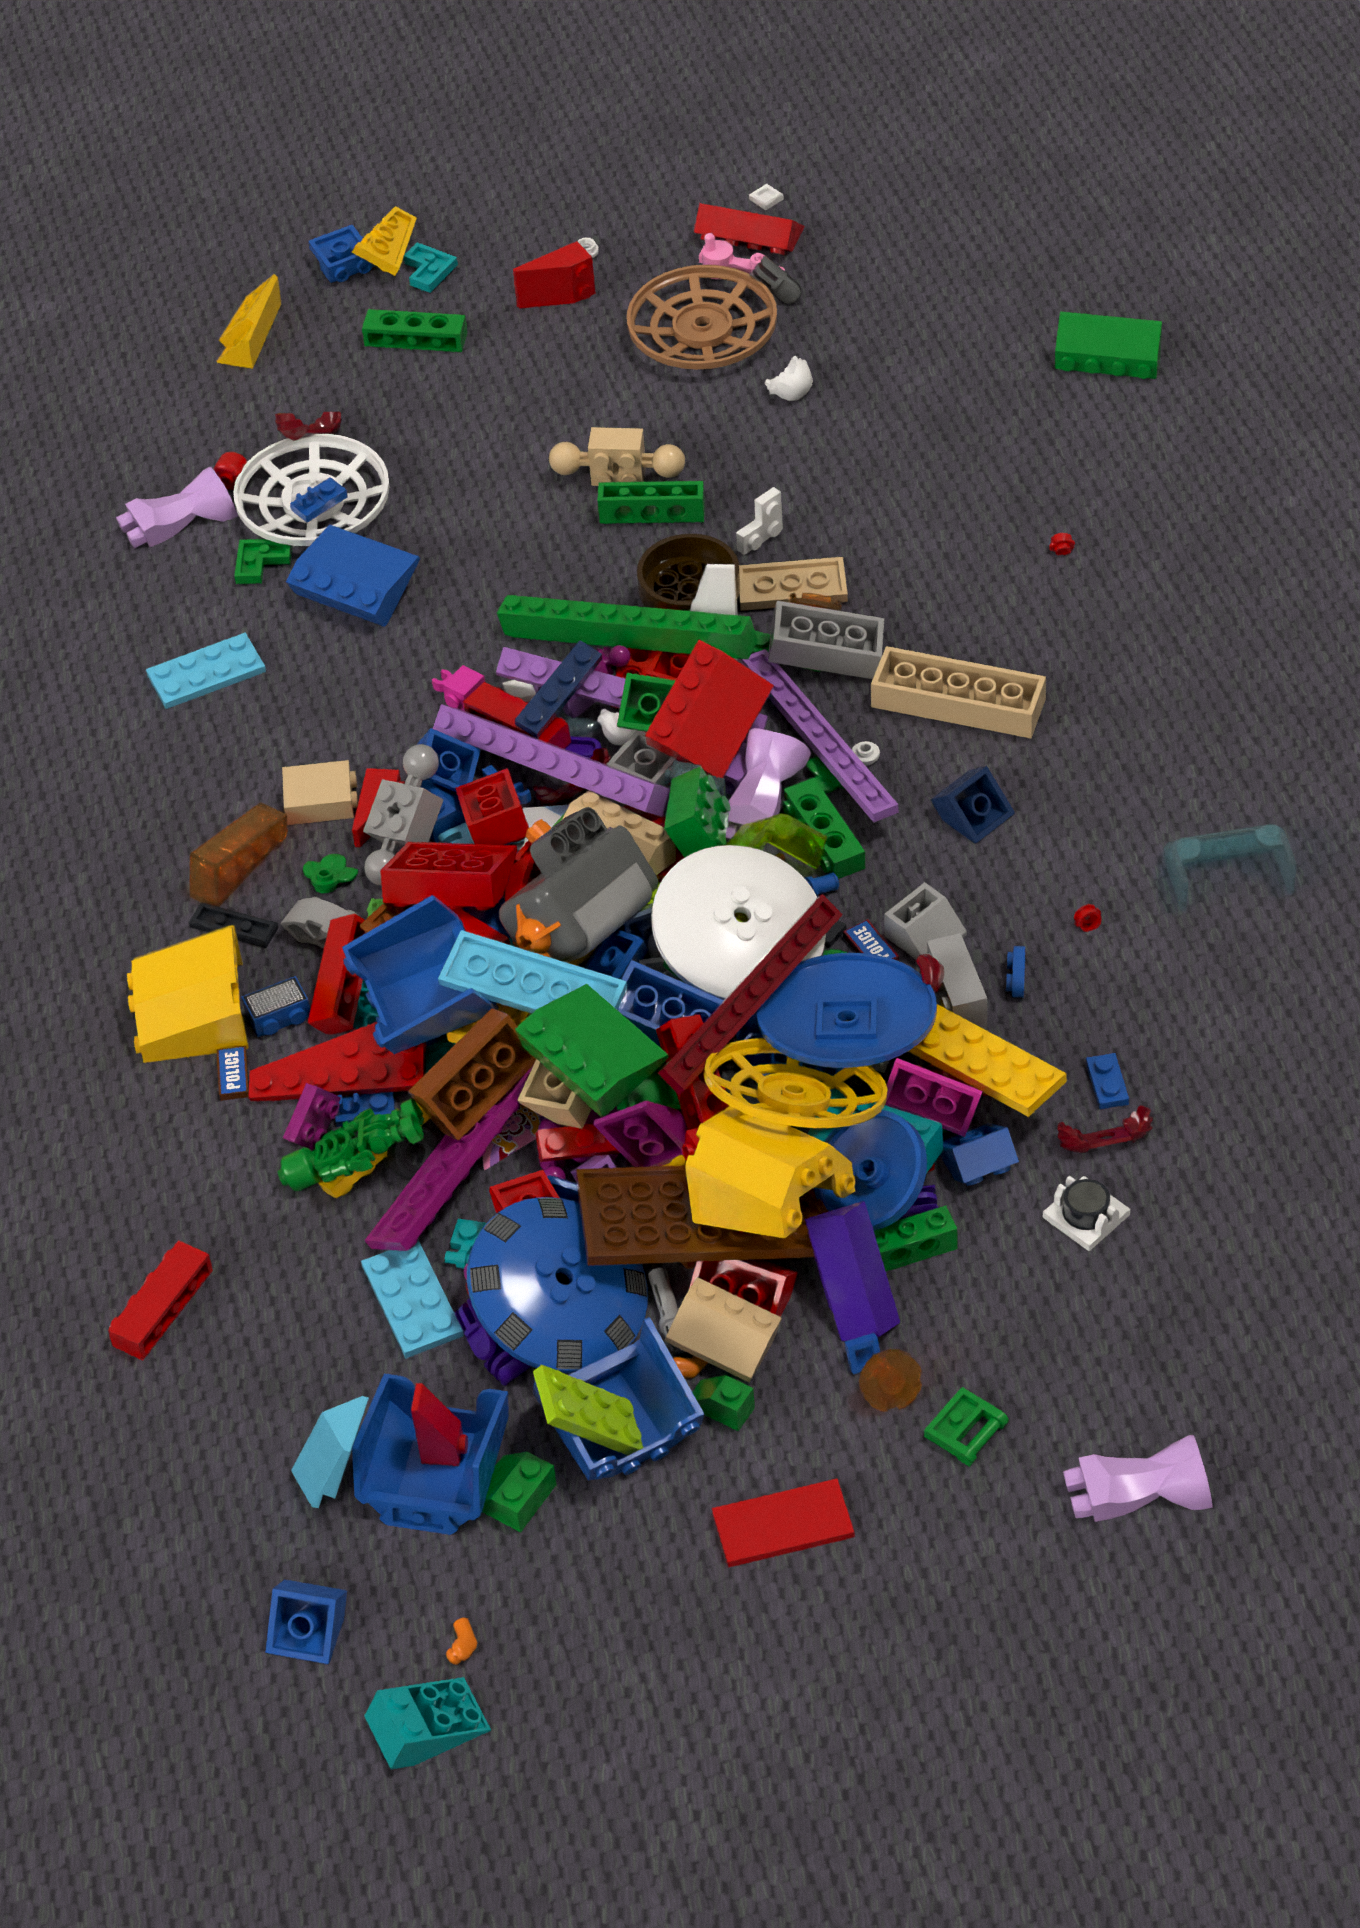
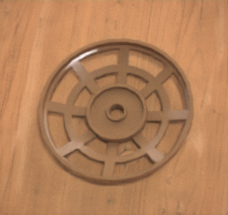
(715, 316)

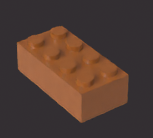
(473, 1075)

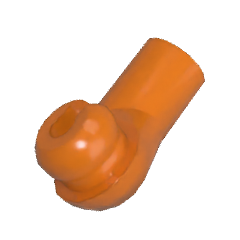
(690, 1366)
(464, 1644)

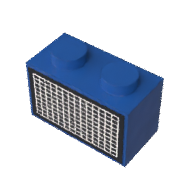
(276, 1007)

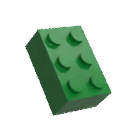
(696, 812)

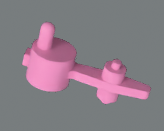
(721, 253)

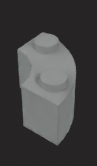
(311, 919)

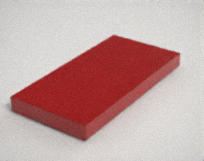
(783, 1522)

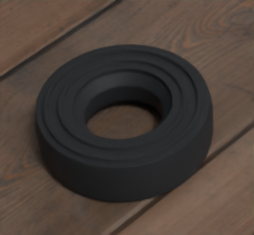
(397, 1158)

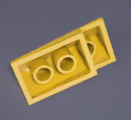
(251, 325)

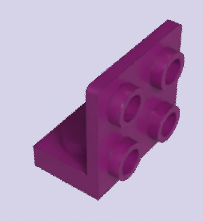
(312, 1116)

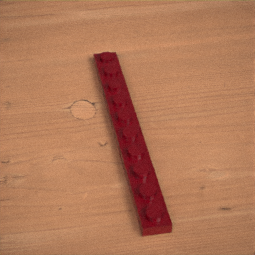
(750, 994)

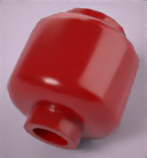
(229, 467)

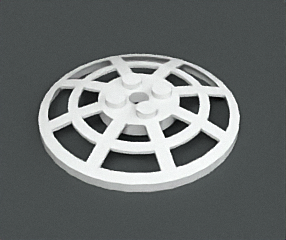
(312, 479)

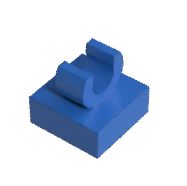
(860, 1351)

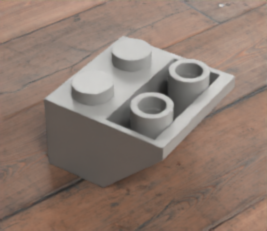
(921, 918)

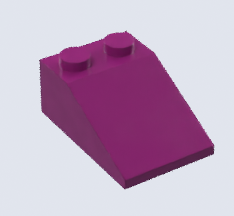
(645, 1133)

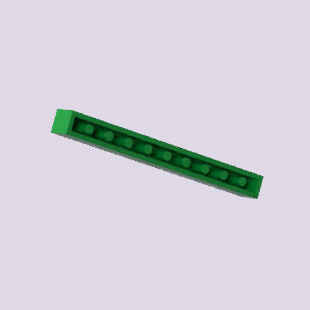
(625, 626)

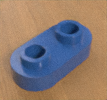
(1015, 981)

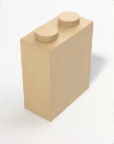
(319, 792)

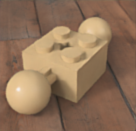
(616, 457)

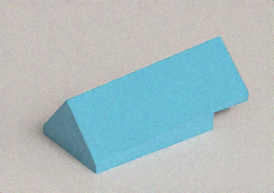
(328, 1450)

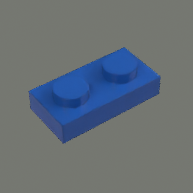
(1107, 1081)

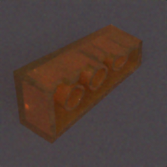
(234, 853)

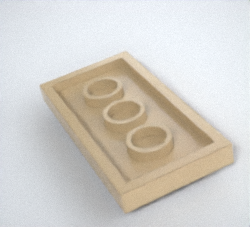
(772, 582)

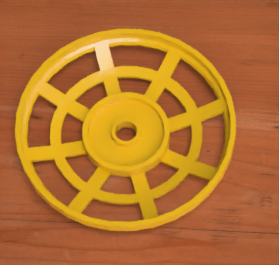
(791, 1092)

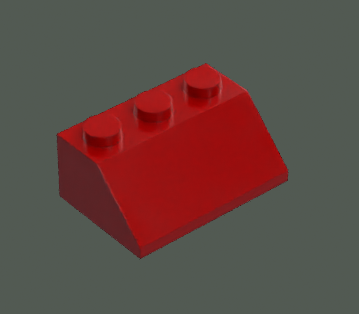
(752, 1280)

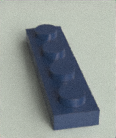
(558, 689)

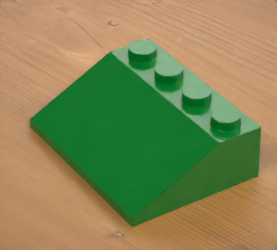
(590, 1047)

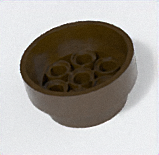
(674, 567)

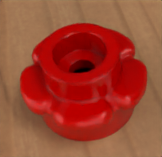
(1062, 544)
(1086, 915)

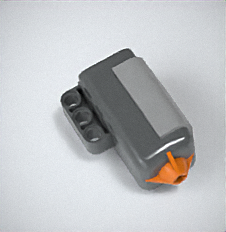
(585, 890)

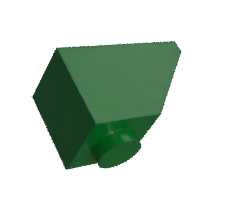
(725, 1400)

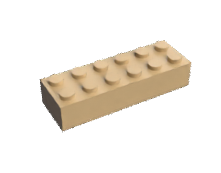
(958, 692)

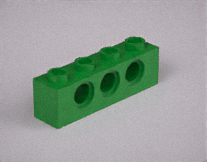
(414, 330)
(651, 502)
(812, 807)
(917, 1238)

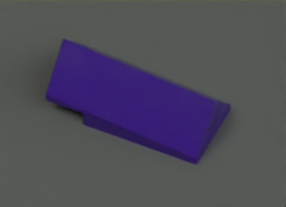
(852, 1272)

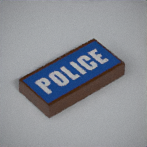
(233, 1073)

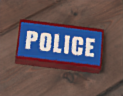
(866, 939)

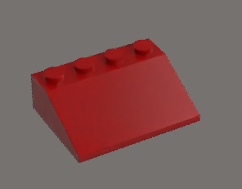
(709, 710)
(449, 871)

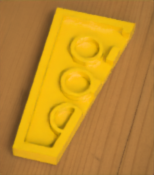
(387, 241)

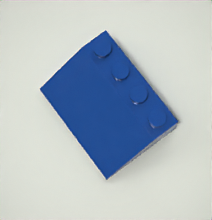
(353, 574)

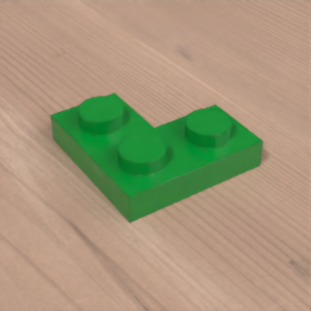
(255, 554)

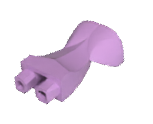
(167, 516)
(768, 761)
(1128, 1484)

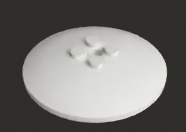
(697, 909)

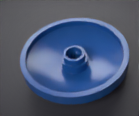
(886, 1165)

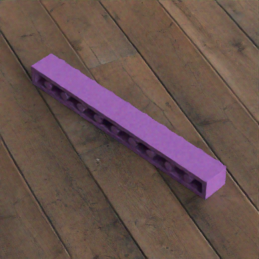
(553, 760)

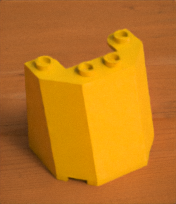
(188, 997)
(754, 1172)

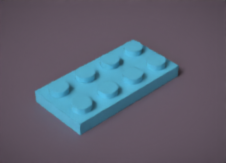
(205, 670)
(412, 1299)

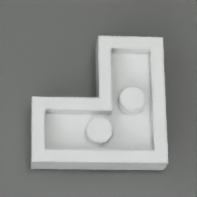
(766, 523)

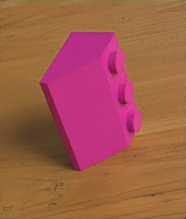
(932, 1096)

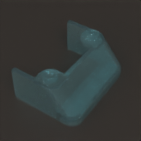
(1227, 846)

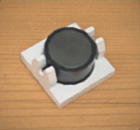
(1087, 1211)

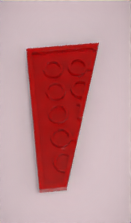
(341, 1067)

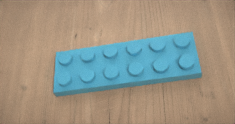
(519, 976)

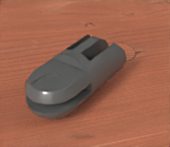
(777, 281)

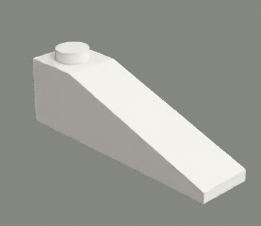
(717, 591)

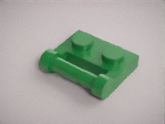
(958, 1419)

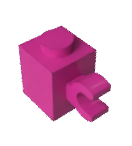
(458, 686)

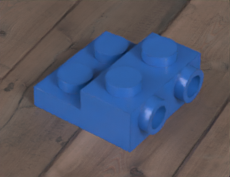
(336, 254)

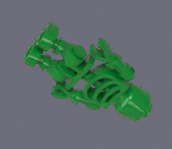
(338, 1153)

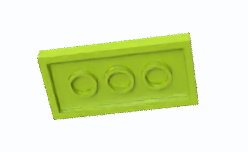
(588, 1411)

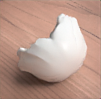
(793, 382)
(614, 734)

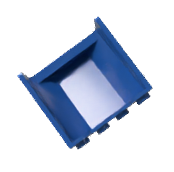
(402, 973)
(660, 1399)
(417, 1494)

